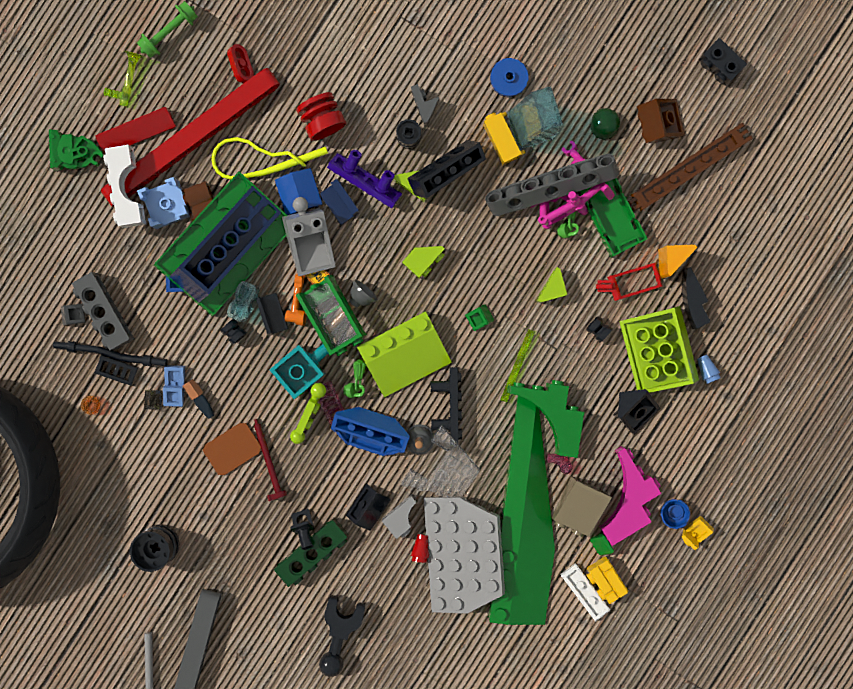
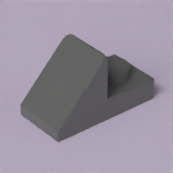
(427, 108)

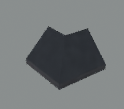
(636, 409)

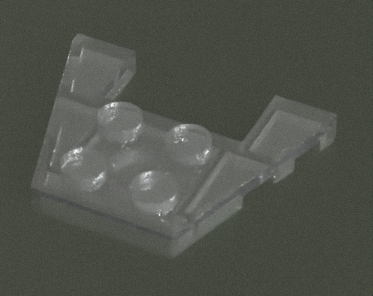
(451, 475)

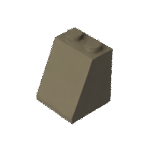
(580, 507)

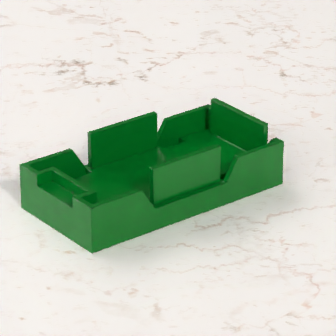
(614, 219)

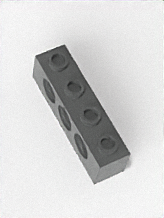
(82, 289)

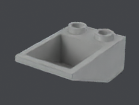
(310, 243)

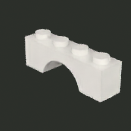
(120, 163)

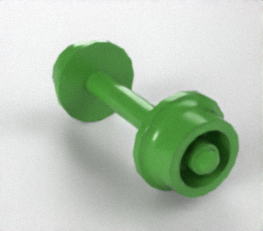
(186, 13)

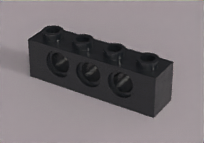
(446, 168)

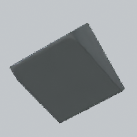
(72, 314)

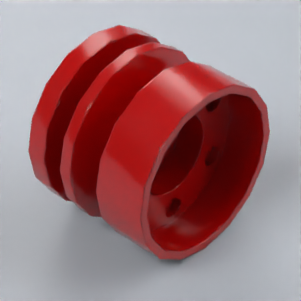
(320, 114)

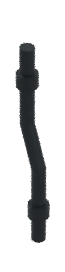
(146, 360)

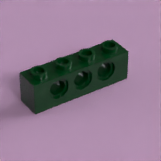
(290, 574)

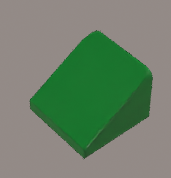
(479, 317)
(601, 544)

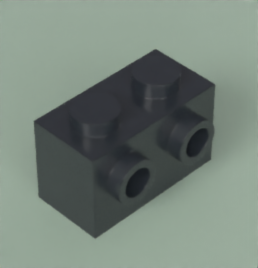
(722, 62)

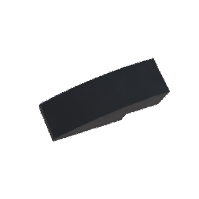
(693, 298)

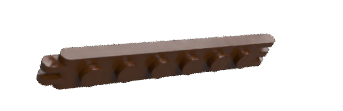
(689, 168)

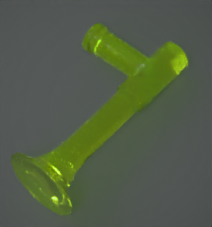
(124, 96)

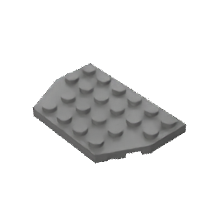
(463, 554)

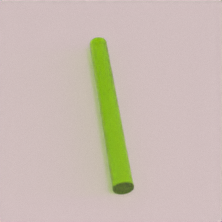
(518, 363)

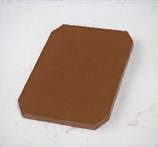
(232, 448)

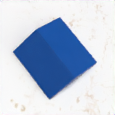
(296, 185)

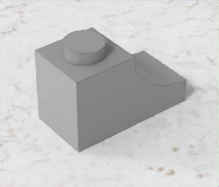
(398, 519)

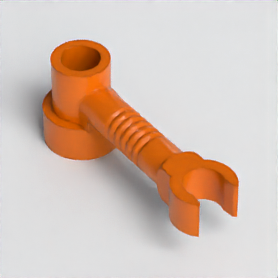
(295, 315)

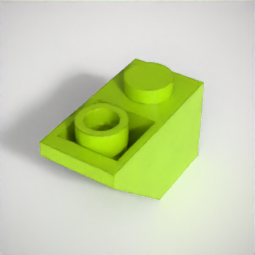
(422, 258)

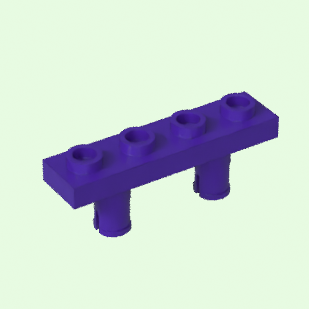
(364, 180)

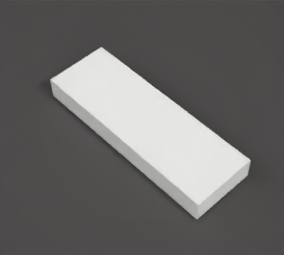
(585, 592)

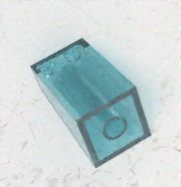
(535, 118)

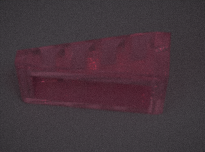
(329, 386)

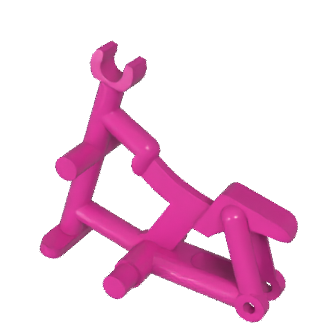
(573, 200)

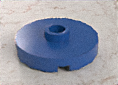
(507, 87)

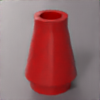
(420, 550)

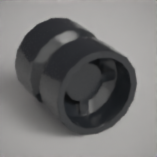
(408, 134)

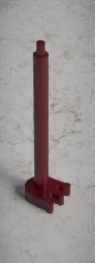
(278, 493)

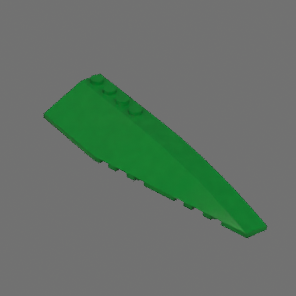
(525, 526)

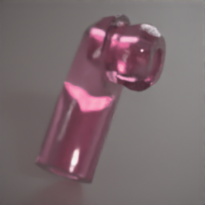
(562, 461)

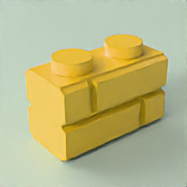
(607, 580)

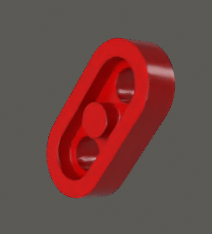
(240, 63)

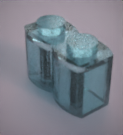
(241, 306)

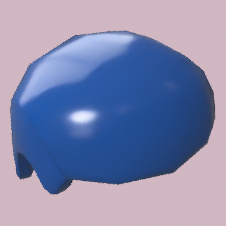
(675, 513)

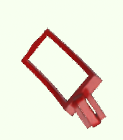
(613, 287)

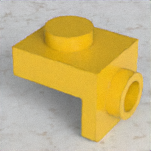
(696, 532)

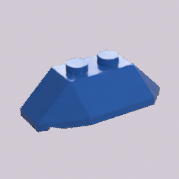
(370, 431)

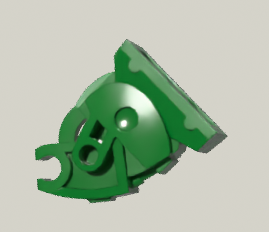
(70, 151)

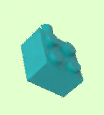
(299, 369)

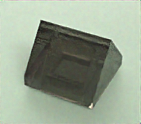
(153, 399)

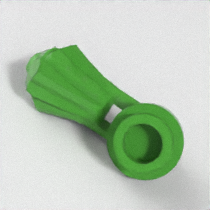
(565, 229)
(351, 389)

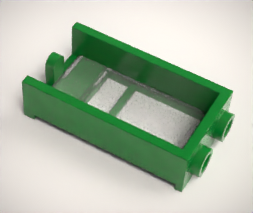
(331, 316)

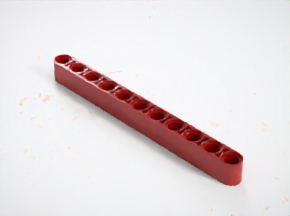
(198, 132)

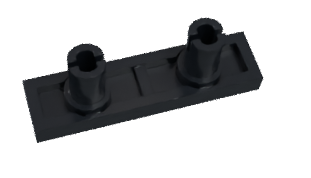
(451, 387)

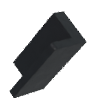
(272, 313)
(368, 507)

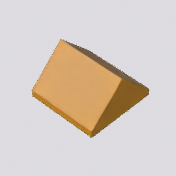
(673, 257)

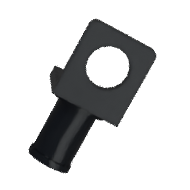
(302, 529)

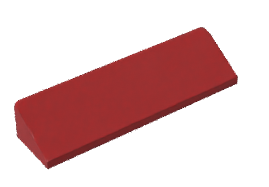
(137, 129)

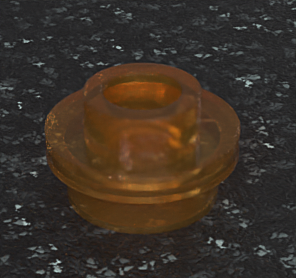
(85, 405)

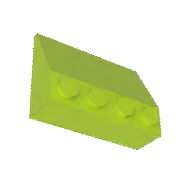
(659, 350)
(404, 354)

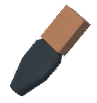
(201, 402)

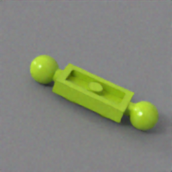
(318, 390)

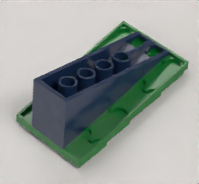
(224, 244)

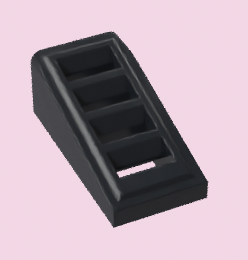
(102, 359)

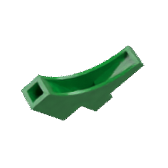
(552, 402)

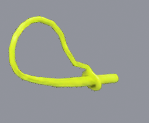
(279, 167)

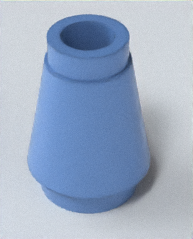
(708, 369)

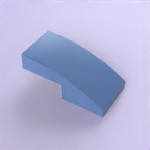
(173, 390)

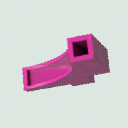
(636, 491)

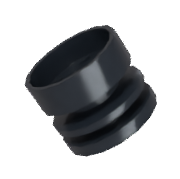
(145, 551)

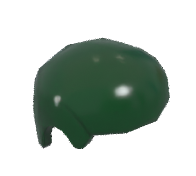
(605, 123)

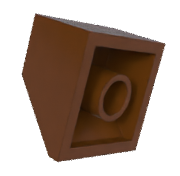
(660, 120)

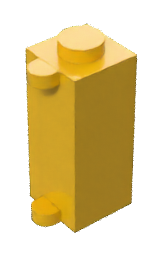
(502, 138)

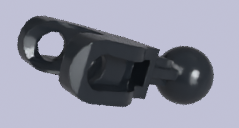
(340, 628)

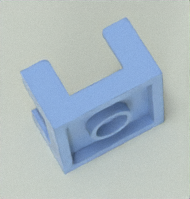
(165, 203)

